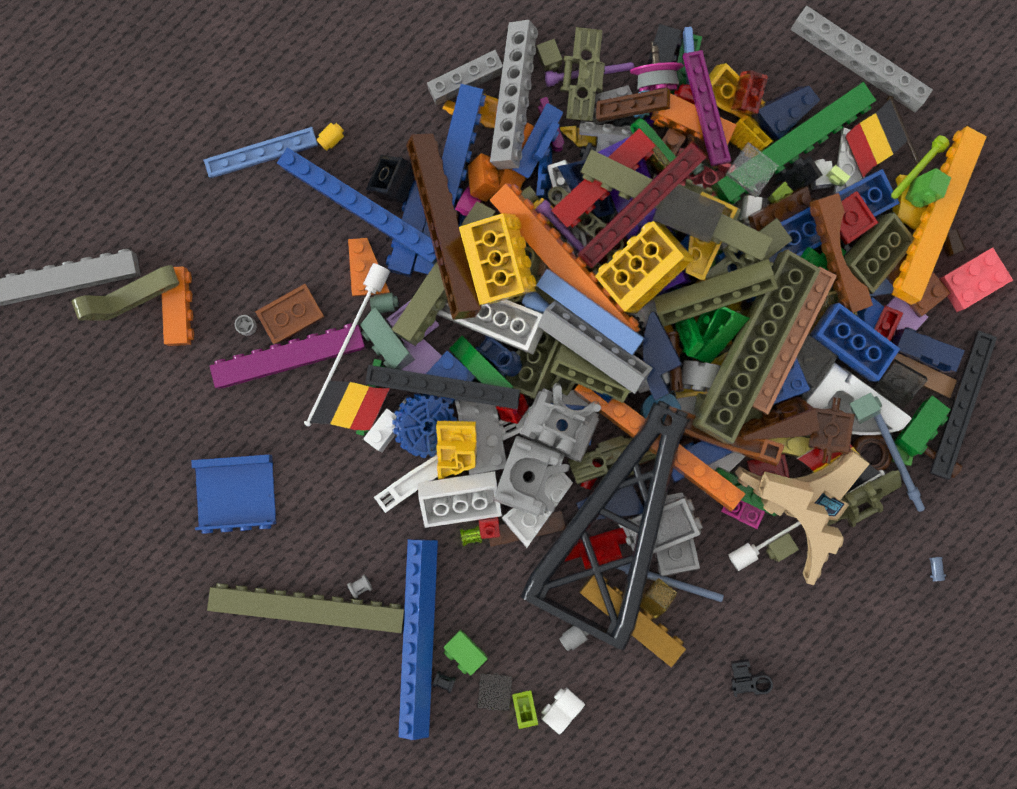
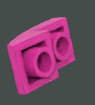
(466, 202)
(746, 513)

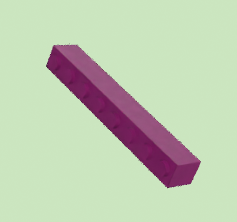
(285, 357)

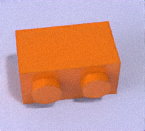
(483, 178)

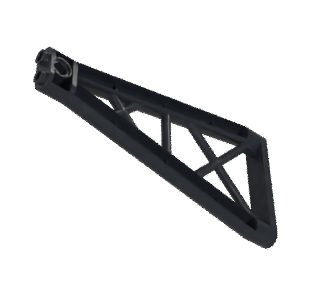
(654, 498)

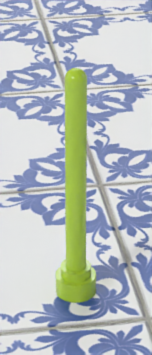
(939, 145)

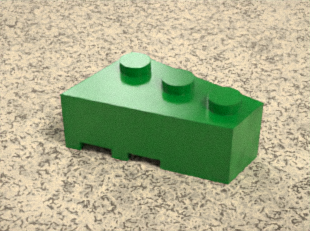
(717, 330)

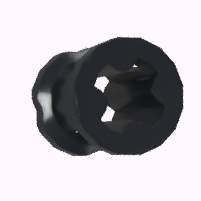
(444, 682)

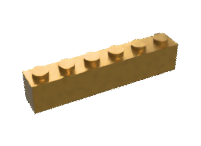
(646, 631)

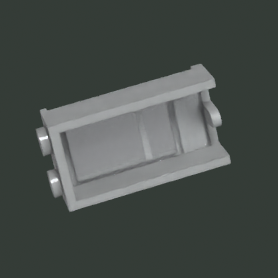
(675, 526)

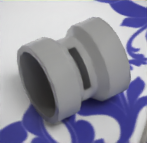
(242, 325)

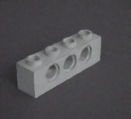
(471, 74)

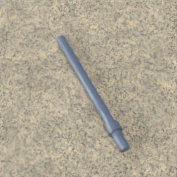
(913, 492)
(680, 585)

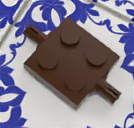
(834, 431)

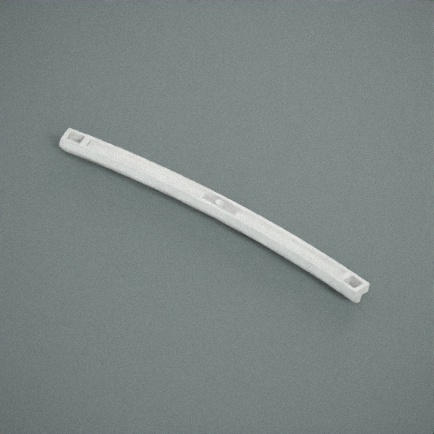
(428, 470)

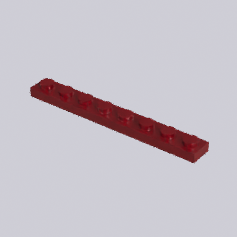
(642, 204)

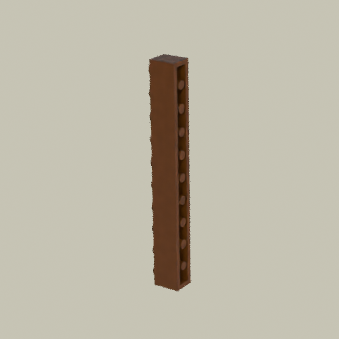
(443, 226)

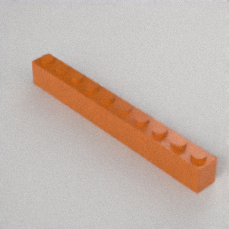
(555, 252)
(685, 462)

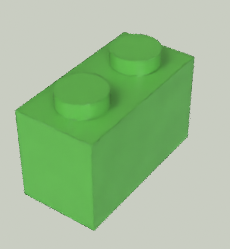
(928, 188)
(464, 652)

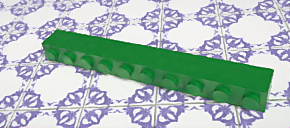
(804, 136)

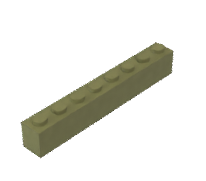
(431, 294)

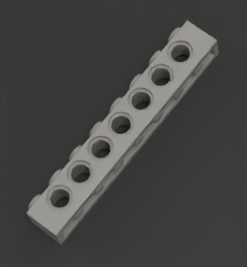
(861, 59)
(514, 95)

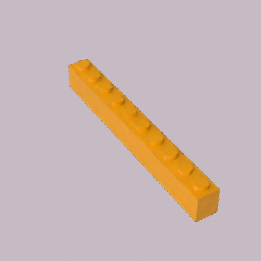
(938, 217)

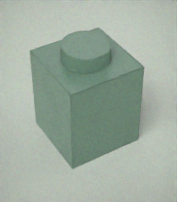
(866, 407)

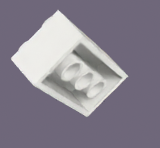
(459, 499)

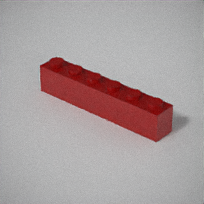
(584, 196)

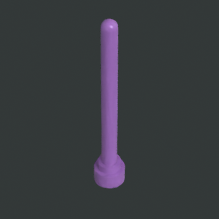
(552, 77)
(545, 209)

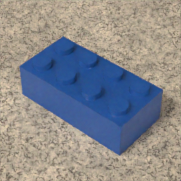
(855, 342)

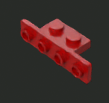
(604, 546)

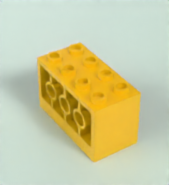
(497, 258)
(644, 267)

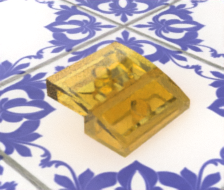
(658, 159)

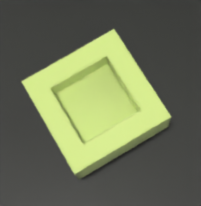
(837, 176)

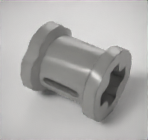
(360, 586)

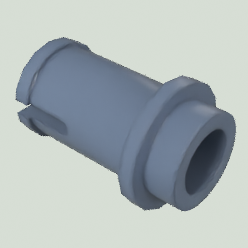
(937, 569)

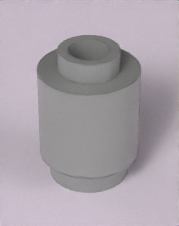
(573, 638)

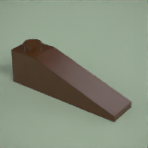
(789, 419)

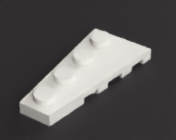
(846, 162)
(527, 525)

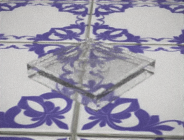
(752, 170)

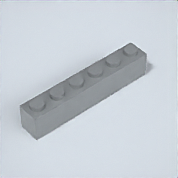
(594, 346)

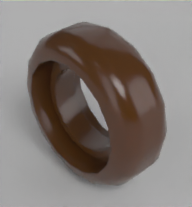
(886, 456)

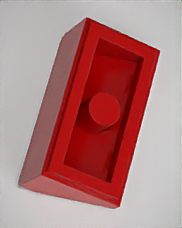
(888, 322)

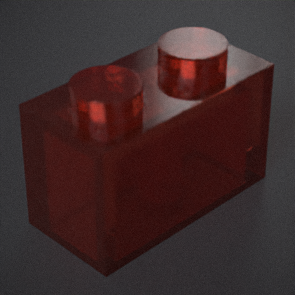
(749, 92)

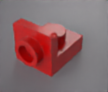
(489, 527)

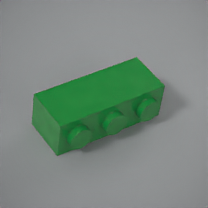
(922, 426)

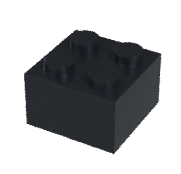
(391, 179)

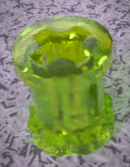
(470, 536)

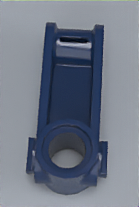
(506, 361)

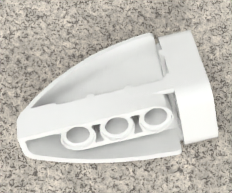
(844, 385)

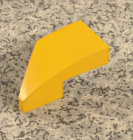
(572, 133)

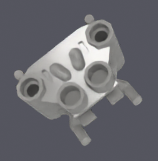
(542, 420)
(529, 457)

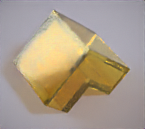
(658, 598)

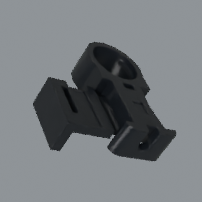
(744, 683)

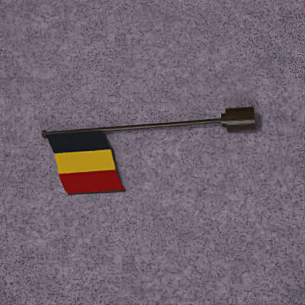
(879, 139)

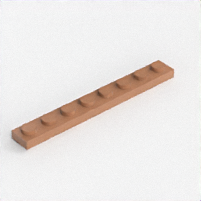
(794, 341)

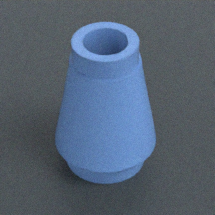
(535, 302)

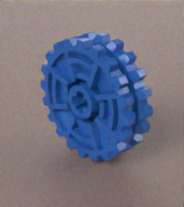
(411, 419)

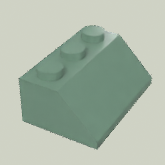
(385, 341)

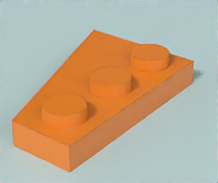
(361, 260)

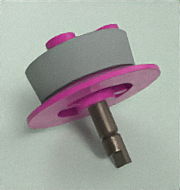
(657, 74)

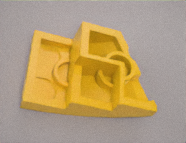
(905, 210)
(455, 447)

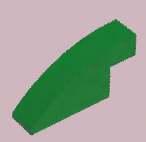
(478, 364)

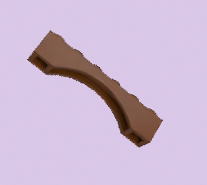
(828, 217)
(759, 449)

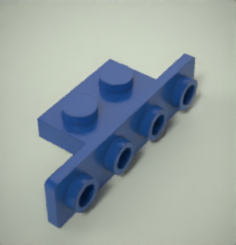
(539, 140)

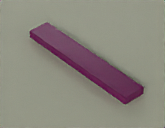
(706, 108)

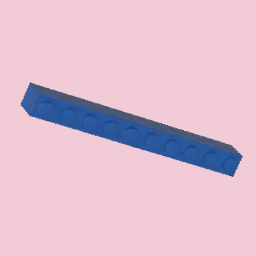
(457, 148)
(358, 204)
(418, 639)

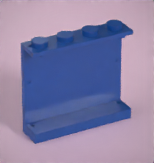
(235, 493)

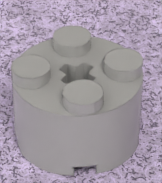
(698, 375)

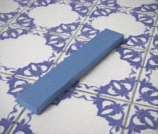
(260, 152)
(590, 311)

